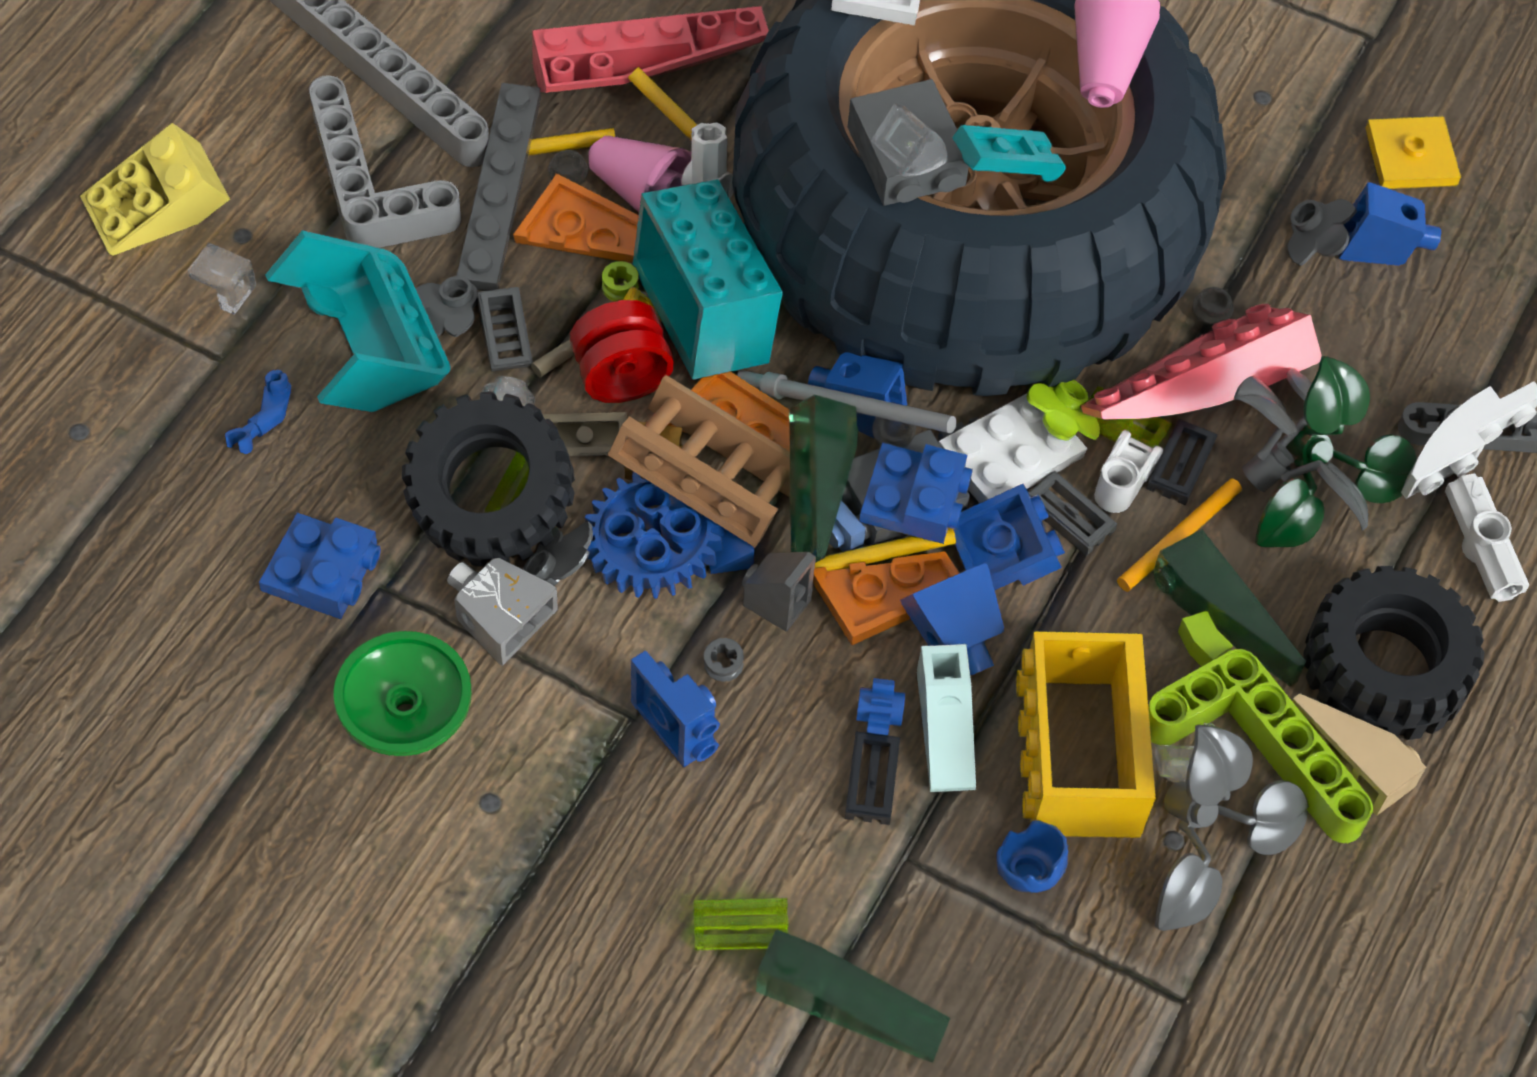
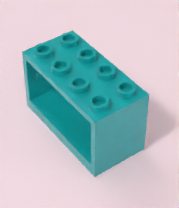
(706, 278)

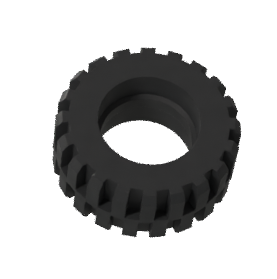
(459, 434)
(1415, 610)

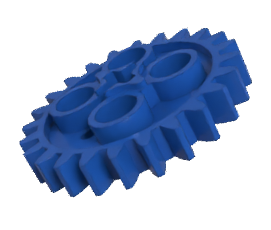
(627, 556)

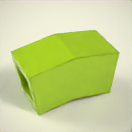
(1202, 638)

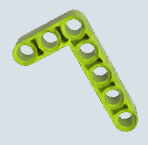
(1267, 734)

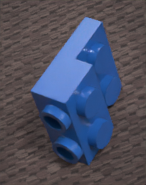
(916, 491)
(1009, 538)
(321, 564)
(675, 710)

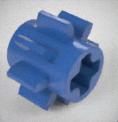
(880, 706)

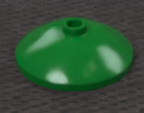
(396, 672)

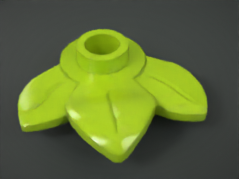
(1063, 410)

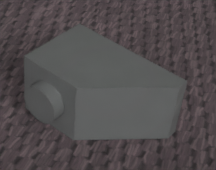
(780, 587)

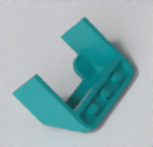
(378, 312)

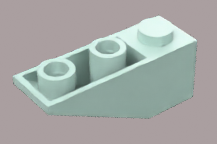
(947, 717)

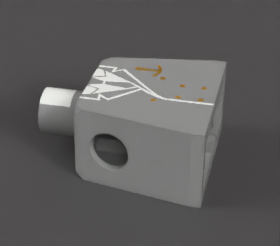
(501, 605)

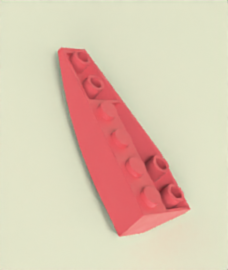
(658, 45)
(1214, 365)

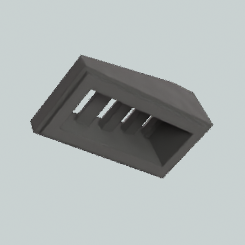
(500, 300)

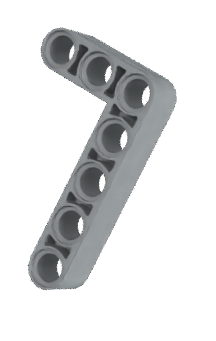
(369, 216)

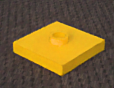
(1412, 152)

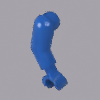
(272, 412)

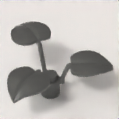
(1274, 459)
(1216, 767)

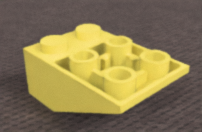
(155, 192)

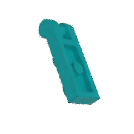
(1008, 151)

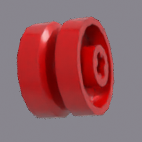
(621, 351)

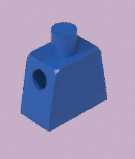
(1387, 227)
(866, 378)
(959, 613)

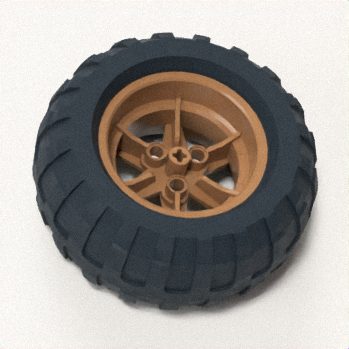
(972, 277)

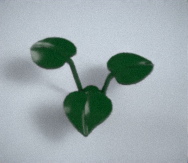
(1333, 400)

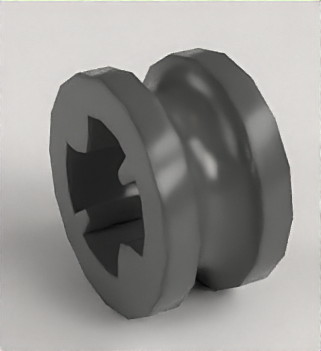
(731, 650)

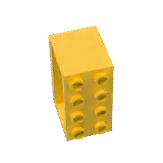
(1088, 660)

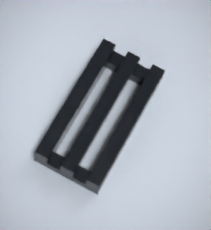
(1171, 487)
(868, 810)

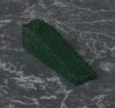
(820, 462)
(1205, 581)
(848, 996)

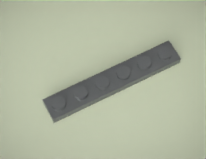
(499, 186)

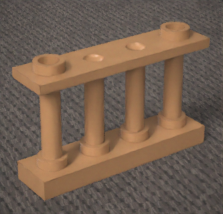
(693, 481)

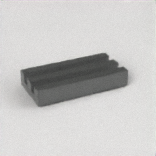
(1065, 517)

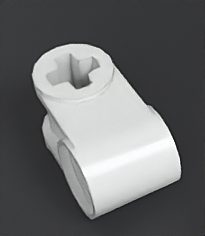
(1125, 473)

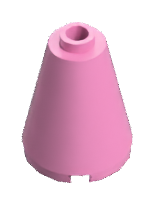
(1111, 45)
(637, 166)

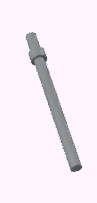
(778, 386)

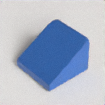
(735, 555)

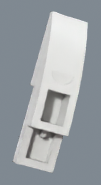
(1465, 433)

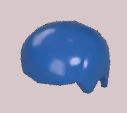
(1033, 858)

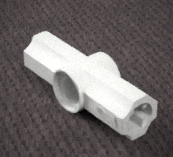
(709, 157)
(1494, 554)

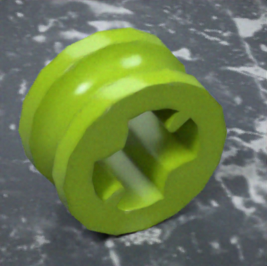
(617, 270)

